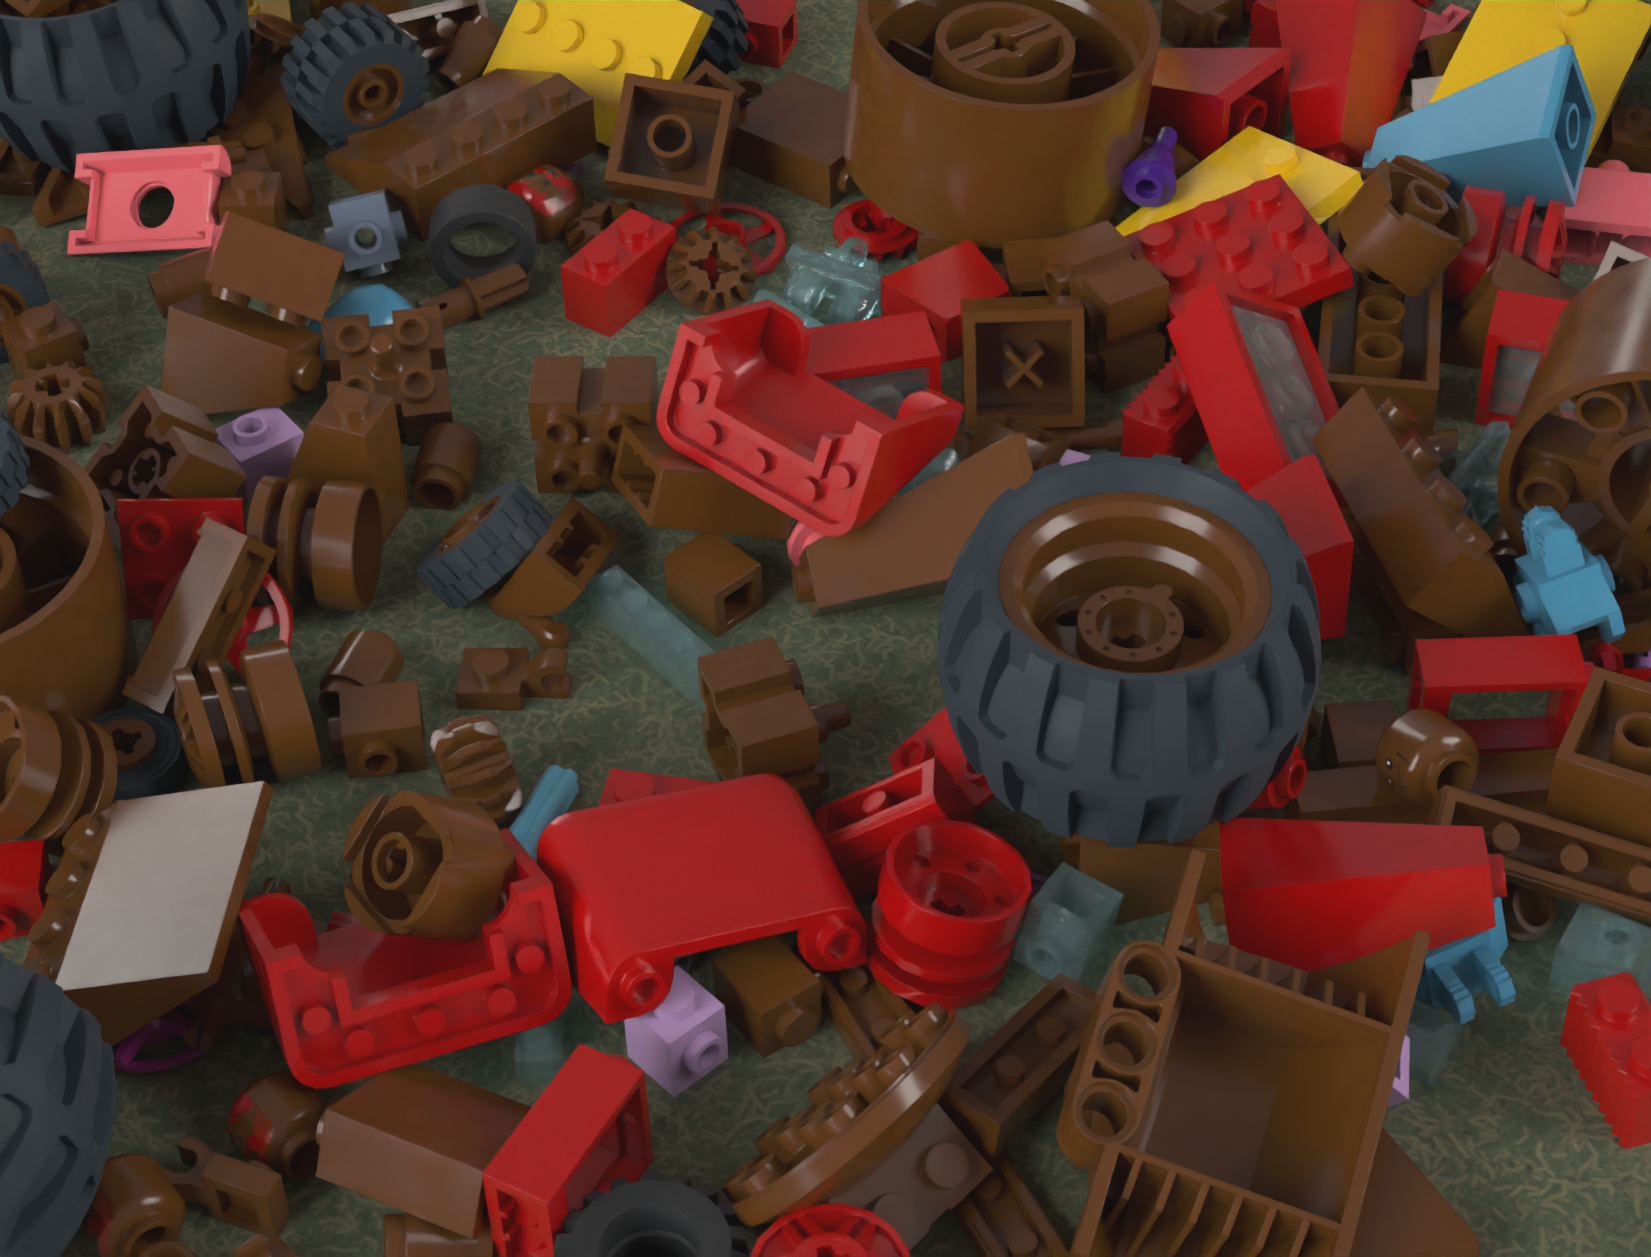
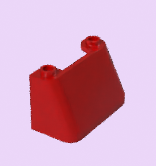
(781, 433)
(688, 878)
(383, 1001)

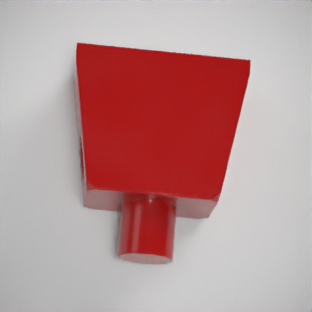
(938, 286)

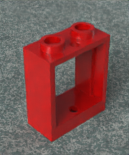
(1502, 666)
(571, 1141)

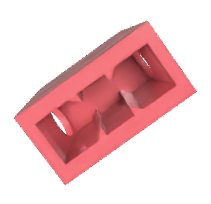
(1608, 208)

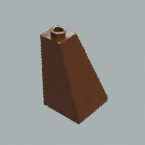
(912, 539)

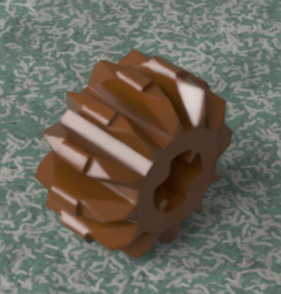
(58, 405)
(477, 766)

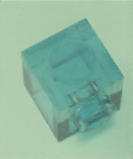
(1068, 925)
(1599, 947)

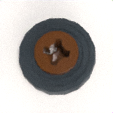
(147, 752)

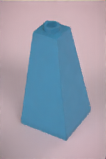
(1506, 133)

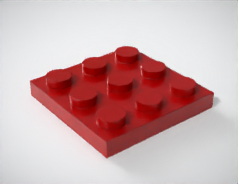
(1248, 241)

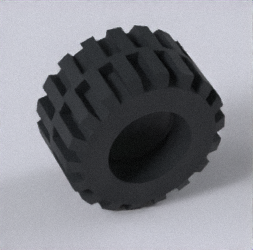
(652, 1221)

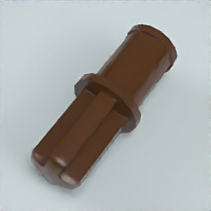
(479, 295)

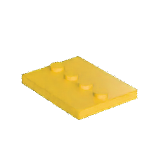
(1509, 32)
(600, 43)
(1250, 157)

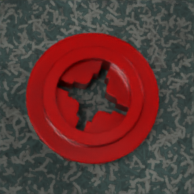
(889, 235)

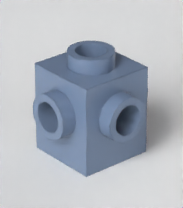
(373, 212)

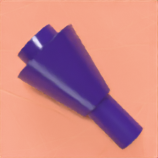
(1151, 176)

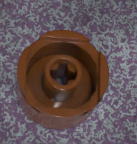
(1405, 224)
(425, 866)

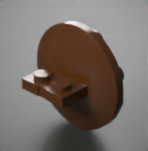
(871, 1137)

